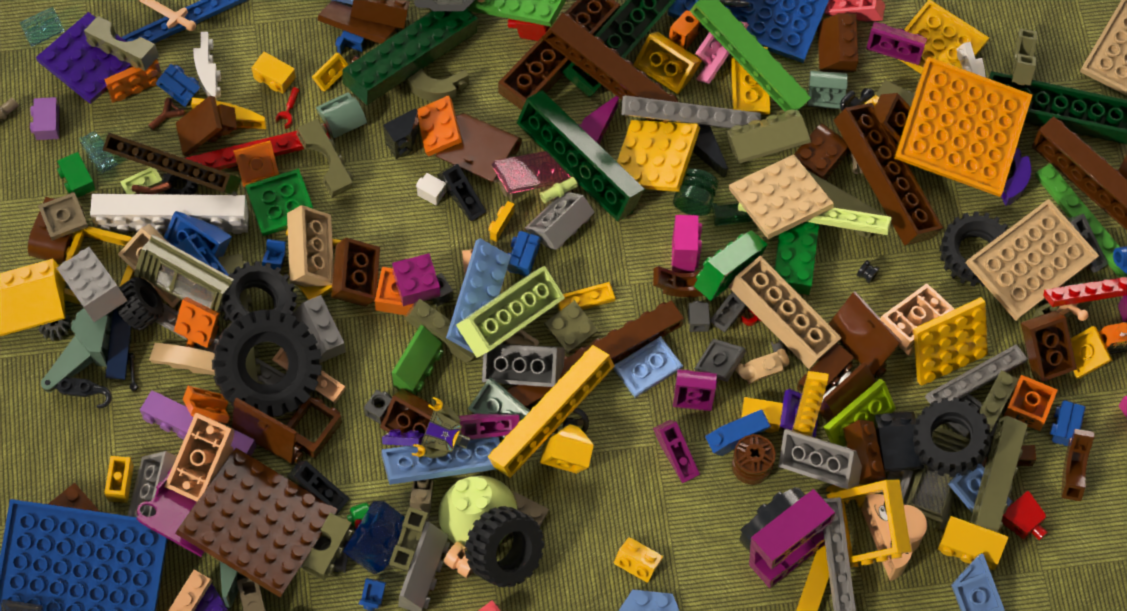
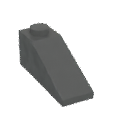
(1082, 226)

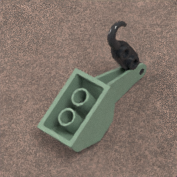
(86, 347)

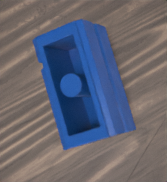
(178, 85)
(523, 254)
(1068, 417)

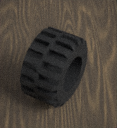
(142, 303)

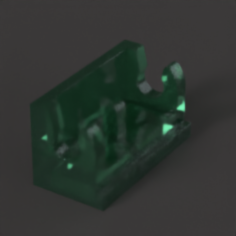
(729, 214)

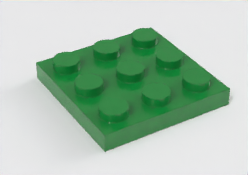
(275, 198)

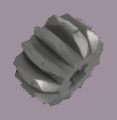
(56, 331)

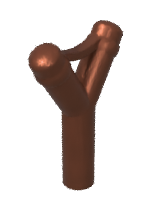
(166, 113)
(151, 190)

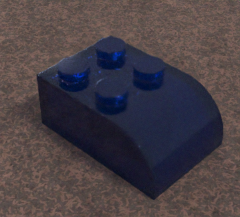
(376, 537)

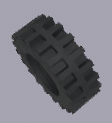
(959, 230)
(262, 278)

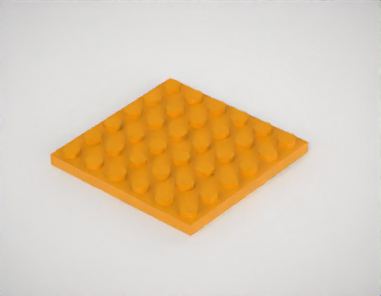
(963, 126)

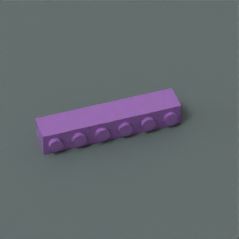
(176, 418)

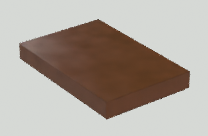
(198, 125)

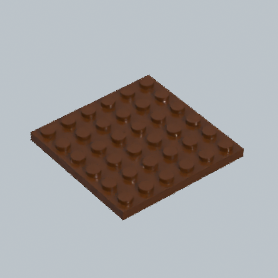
(256, 522)

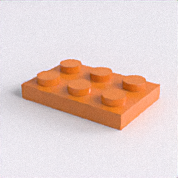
(132, 81)
(438, 126)

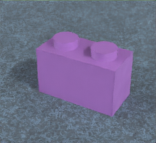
(45, 118)

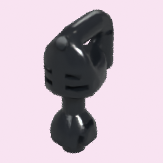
(851, 100)

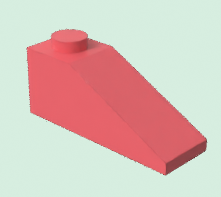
(864, 9)

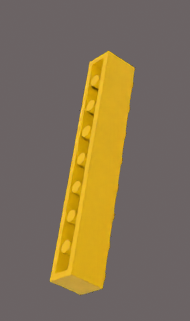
(551, 411)

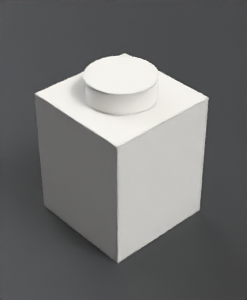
(431, 189)

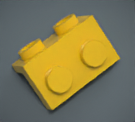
(638, 559)

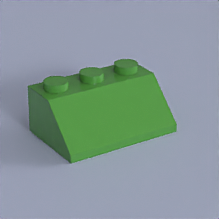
(417, 361)

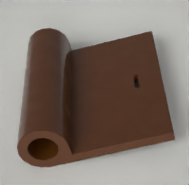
(480, 147)
(864, 334)
(266, 431)

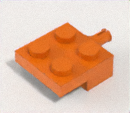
(196, 323)
(206, 403)

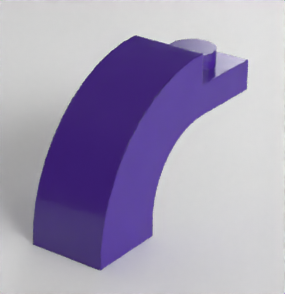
(1020, 177)

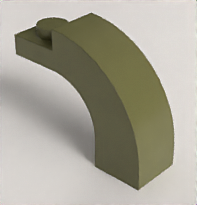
(433, 89)

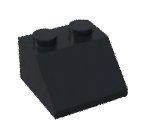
(402, 133)

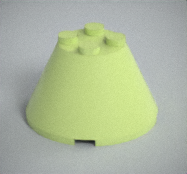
(468, 501)

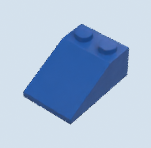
(183, 226)

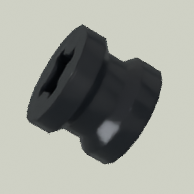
(868, 271)

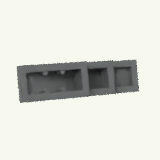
(728, 312)

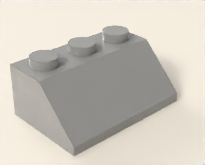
(560, 219)
(321, 324)

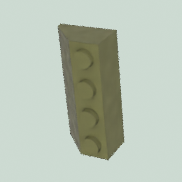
(768, 136)

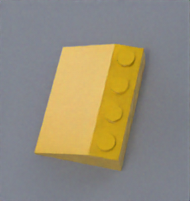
(31, 297)

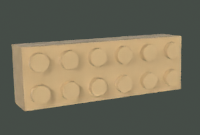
(784, 312)

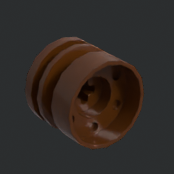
(754, 469)

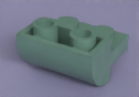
(826, 89)
(341, 114)

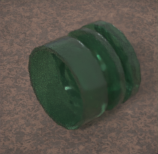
(696, 193)

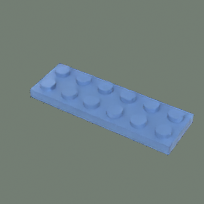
(480, 285)
(404, 467)

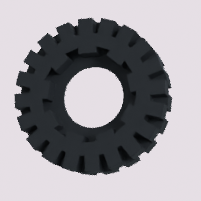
(274, 327)

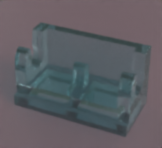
(41, 26)
(93, 146)

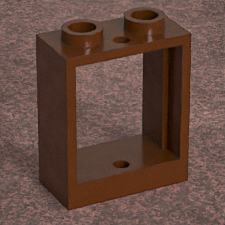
(309, 447)

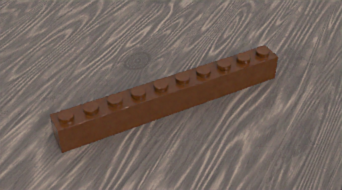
(617, 344)

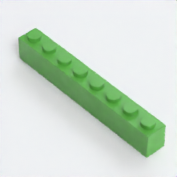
(750, 54)

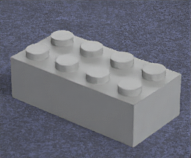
(91, 284)

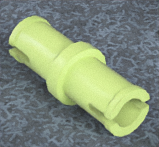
(558, 189)

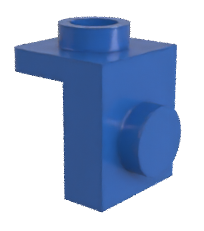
(351, 41)
(274, 254)
(372, 594)

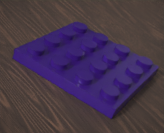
(79, 63)

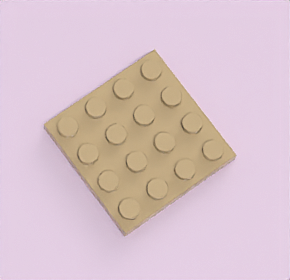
(781, 196)

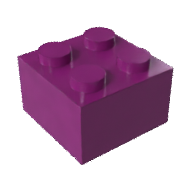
(416, 279)

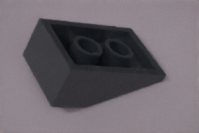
(895, 441)

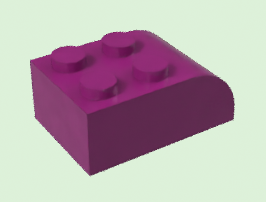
(694, 390)

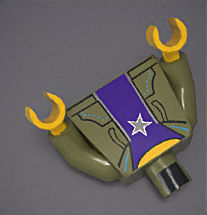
(441, 433)

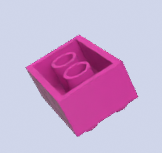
(686, 243)

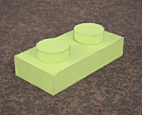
(147, 178)

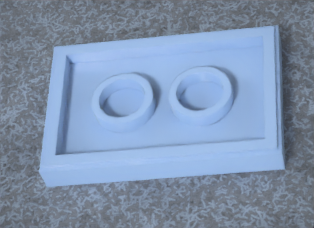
(647, 367)

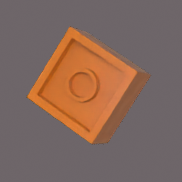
(387, 294)

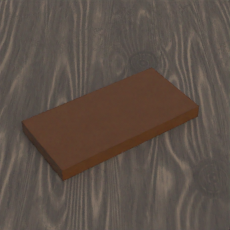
(338, 15)

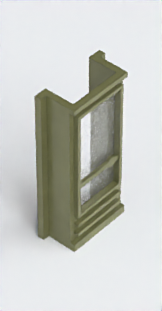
(181, 274)
(928, 489)

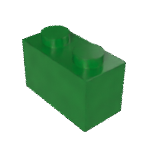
(76, 175)

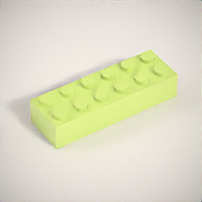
(510, 311)

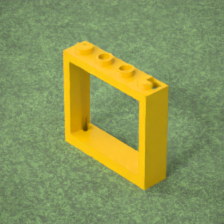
(99, 234)
(895, 515)

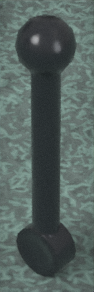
(133, 386)

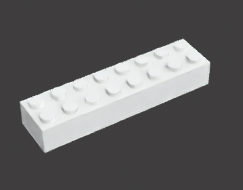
(135, 211)

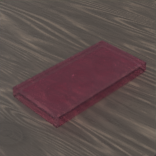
(529, 172)

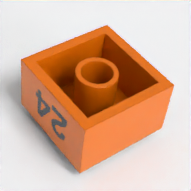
(1031, 402)

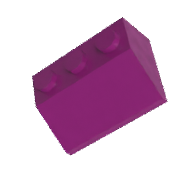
(896, 43)

